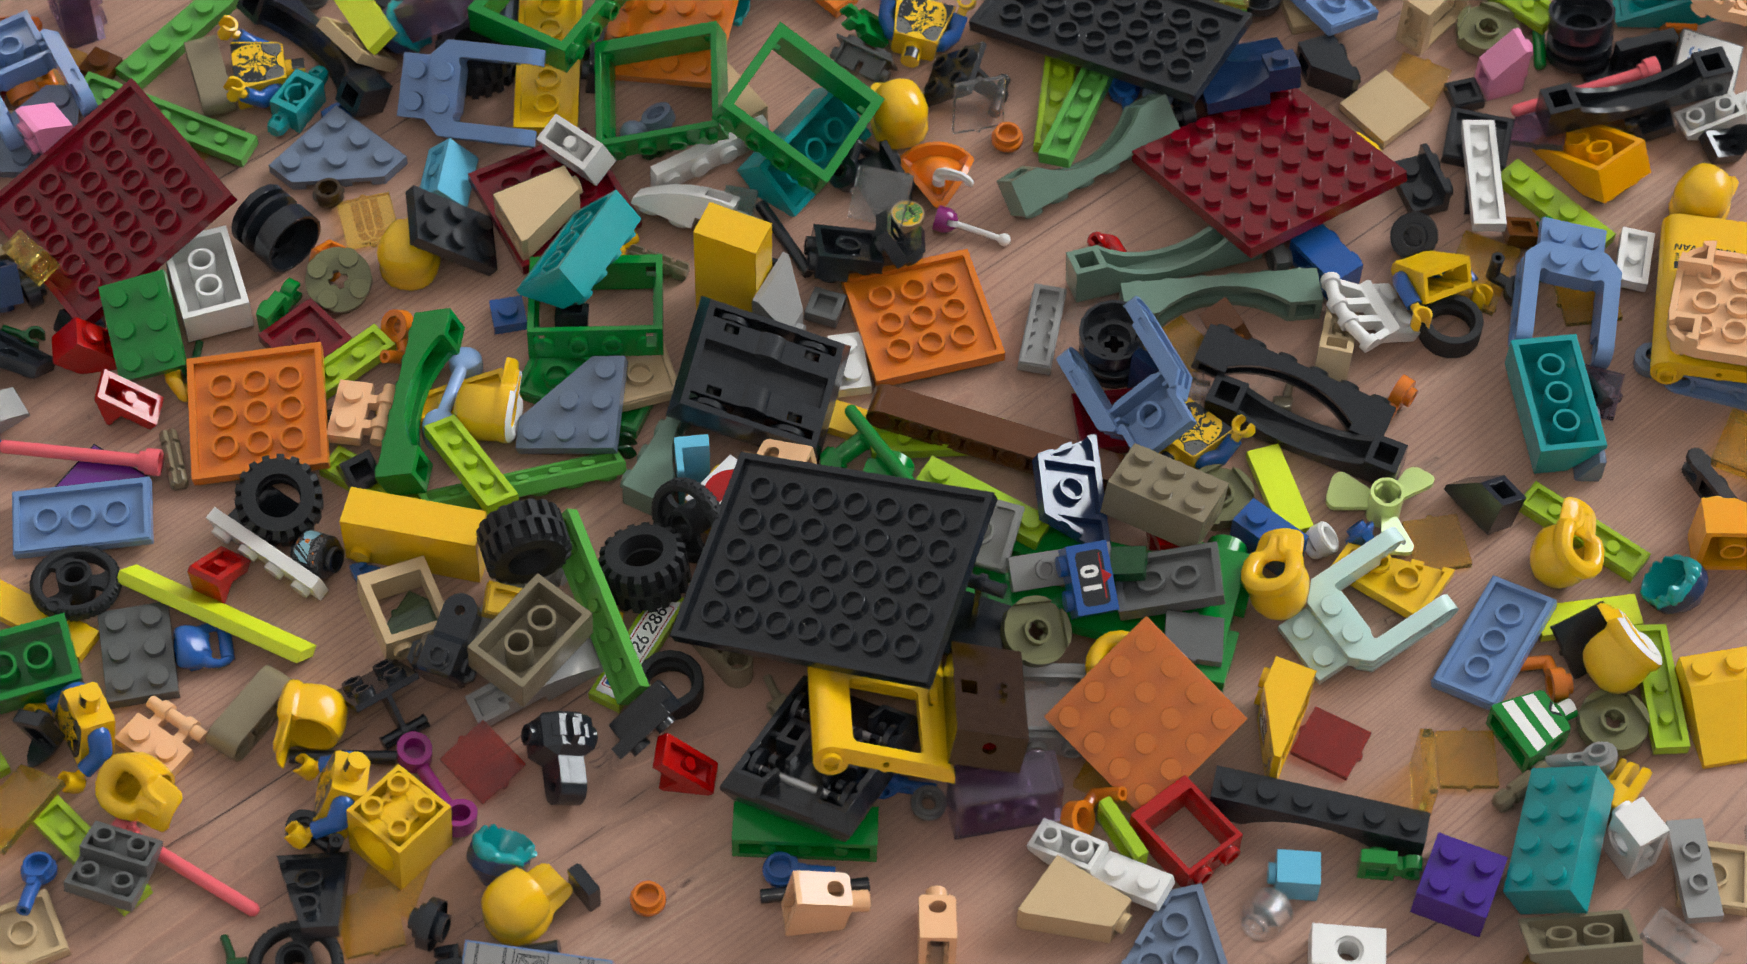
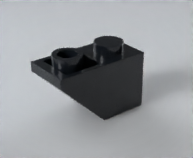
(1327, 67)
(1488, 500)

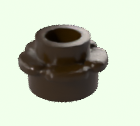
(328, 193)

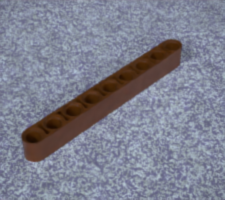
(968, 430)

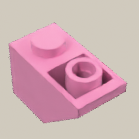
(1504, 66)
(42, 126)

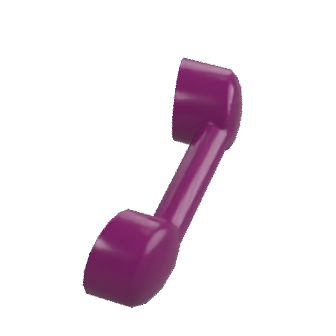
(415, 756)

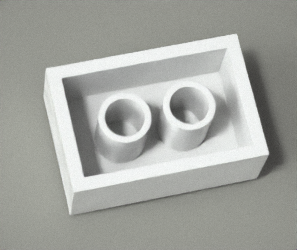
(209, 286)

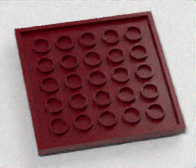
(1269, 169)
(113, 199)

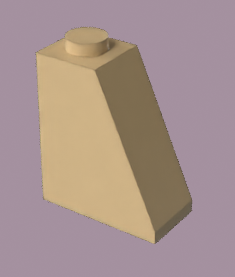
(537, 208)
(1074, 905)

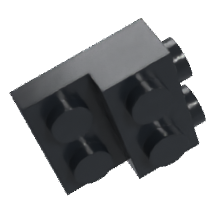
(838, 250)

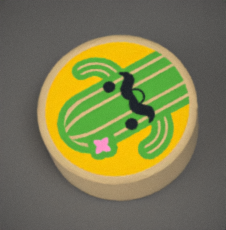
(913, 217)

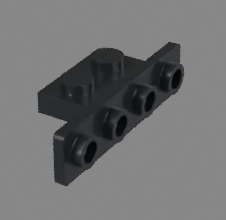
(1631, 51)

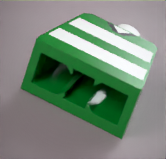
(1531, 726)

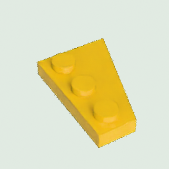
(1401, 583)

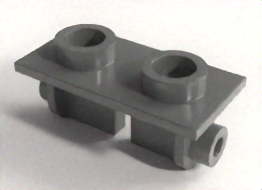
(875, 62)

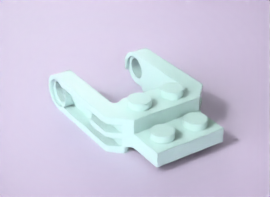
(1332, 632)

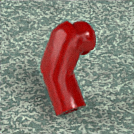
(1105, 240)

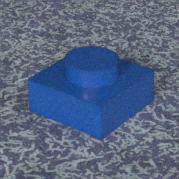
(508, 314)

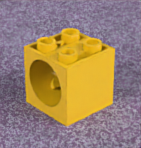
(399, 826)

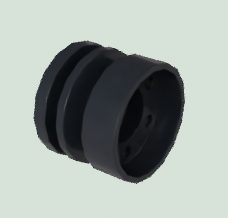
(1580, 35)
(275, 228)
(1108, 342)

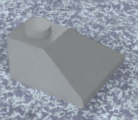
(779, 295)

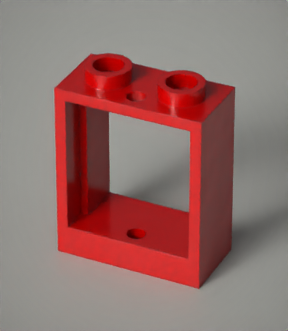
(1167, 803)

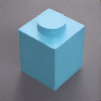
(1296, 874)

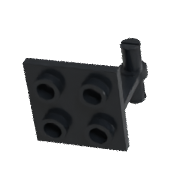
(955, 68)
(978, 616)
(378, 685)

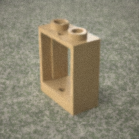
(1426, 21)
(393, 581)

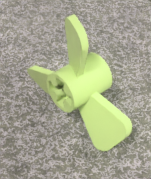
(1382, 501)

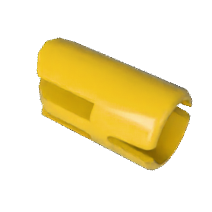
(1627, 781)

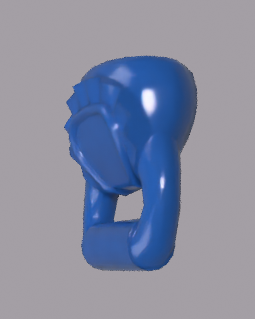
(194, 650)

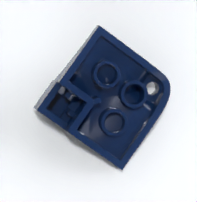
(1251, 75)

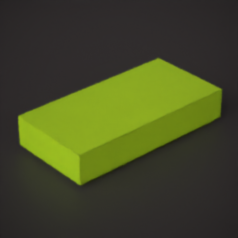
(1120, 831)

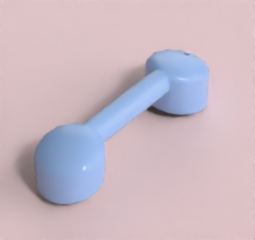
(462, 366)

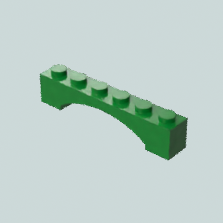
(430, 344)

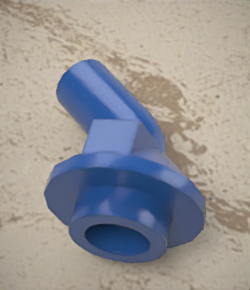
(1360, 532)

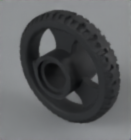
(687, 519)
(76, 583)
(293, 951)

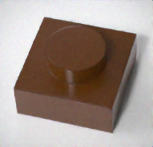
(100, 63)
(1520, 232)

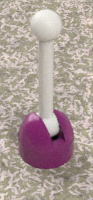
(947, 220)

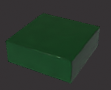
(1129, 563)

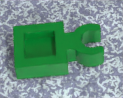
(865, 25)
(278, 304)
(1382, 864)

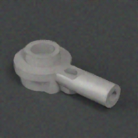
(1598, 753)

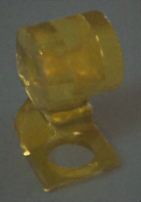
(30, 257)

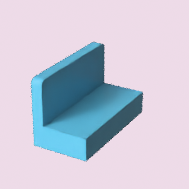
(448, 171)
(691, 459)

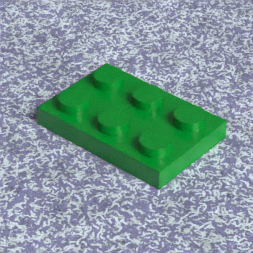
(143, 326)

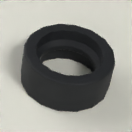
(1453, 346)
(679, 662)

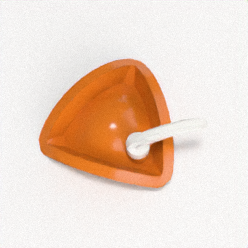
(938, 170)

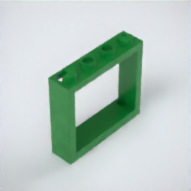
(650, 47)
(563, 54)
(823, 72)
(590, 341)

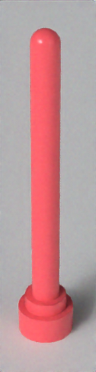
(1647, 68)
(147, 461)
(198, 876)

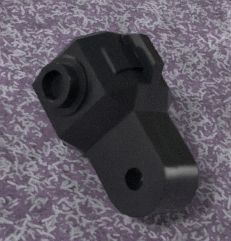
(443, 652)
(559, 745)

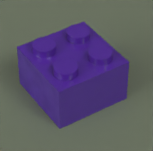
(1458, 884)

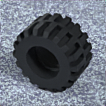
(482, 77)
(274, 472)
(523, 541)
(645, 567)

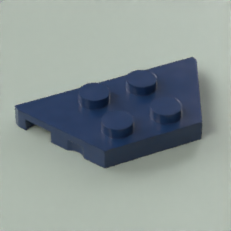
(1072, 490)

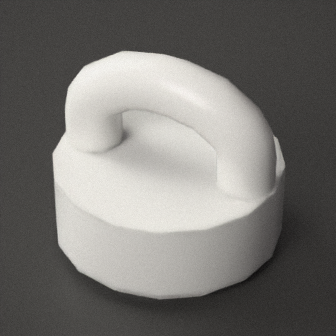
(1323, 539)

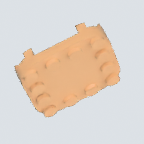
(1710, 305)

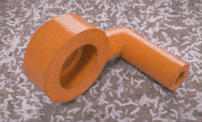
(23, 91)
(396, 326)
(1403, 393)
(1557, 681)
(1081, 814)

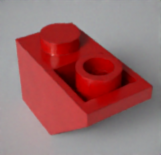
(83, 347)

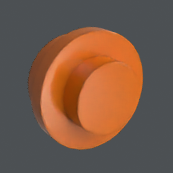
(1007, 137)
(648, 898)

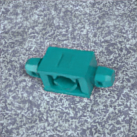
(297, 100)

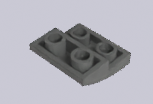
(113, 866)

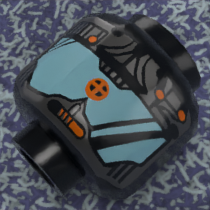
(318, 553)

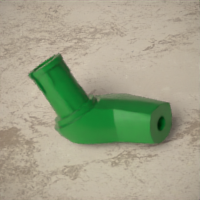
(844, 452)

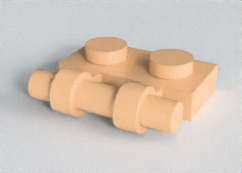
(351, 411)
(149, 737)

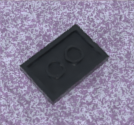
(451, 230)

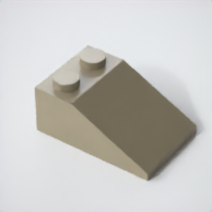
(1583, 938)

